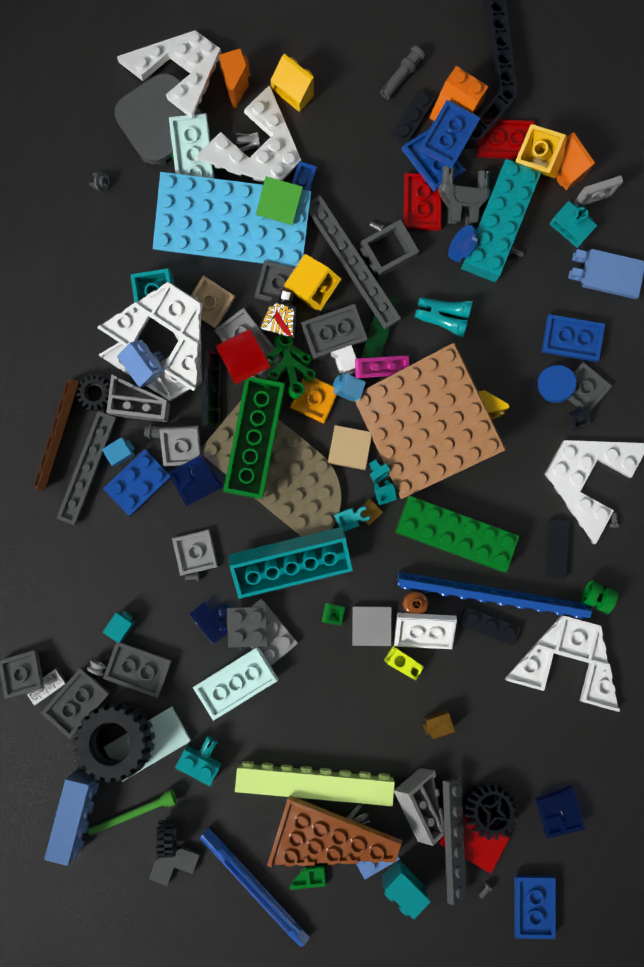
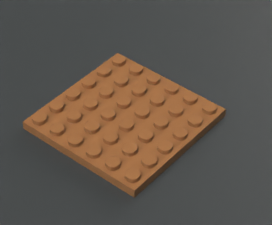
(429, 421)

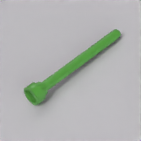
(167, 799)

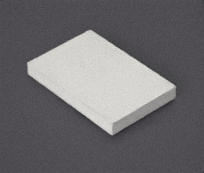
(425, 631)

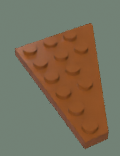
(320, 836)

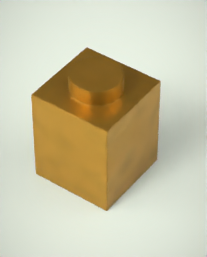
(438, 724)

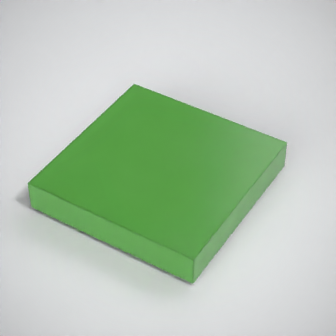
(279, 200)

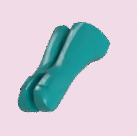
(457, 309)

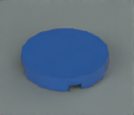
(463, 243)
(557, 383)

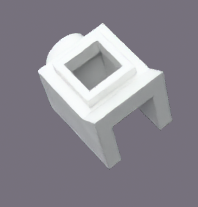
(345, 360)

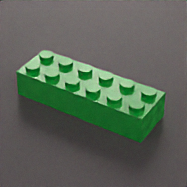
(254, 438)
(456, 534)

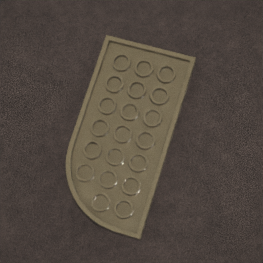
(300, 480)

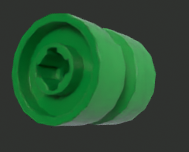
(602, 598)

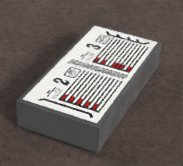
(52, 682)

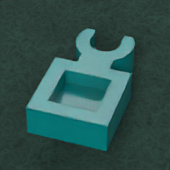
(350, 519)

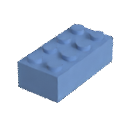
(71, 818)

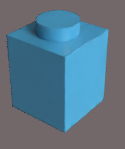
(348, 387)
(119, 452)

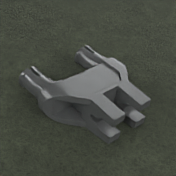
(463, 198)

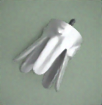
(249, 138)
(358, 819)

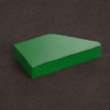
(310, 877)

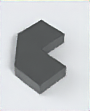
(163, 867)

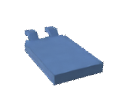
(608, 272)

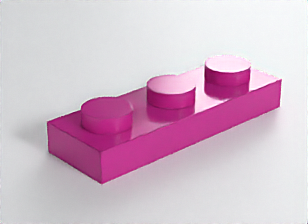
(380, 366)

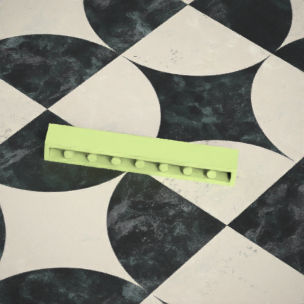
(315, 784)

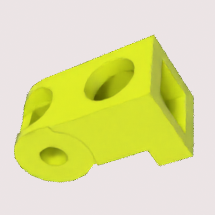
(403, 663)

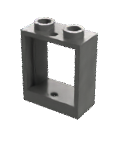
(405, 240)

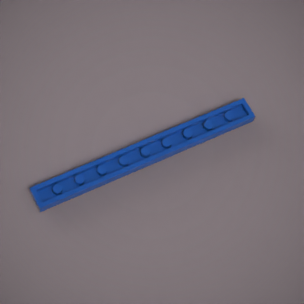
(500, 596)

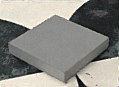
(598, 191)
(179, 444)
(195, 552)
(371, 626)

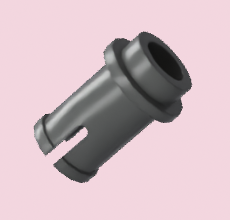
(152, 431)

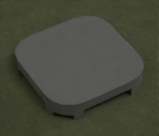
(145, 118)

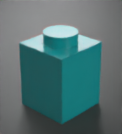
(119, 626)

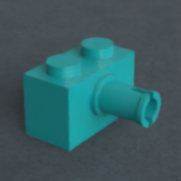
(573, 223)
(199, 763)

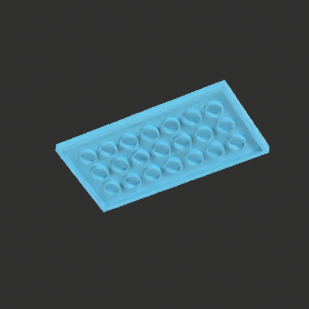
(221, 221)

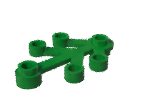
(285, 345)

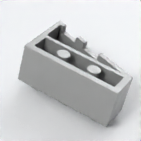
(133, 402)
(421, 806)

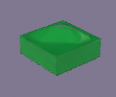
(333, 614)

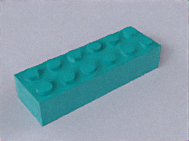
(501, 220)
(290, 562)

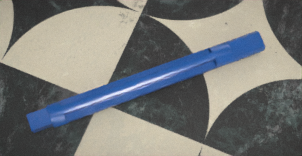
(254, 887)

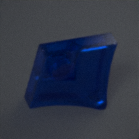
(194, 480)
(560, 812)

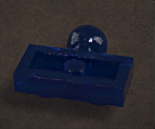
(209, 622)

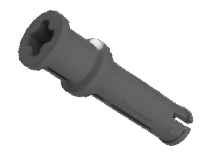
(407, 66)

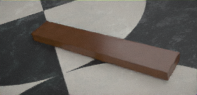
(55, 434)

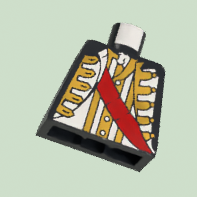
(281, 315)

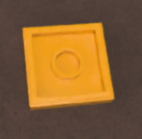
(315, 401)

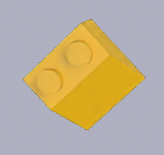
(542, 150)

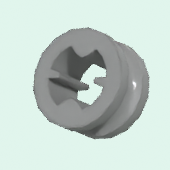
(97, 667)

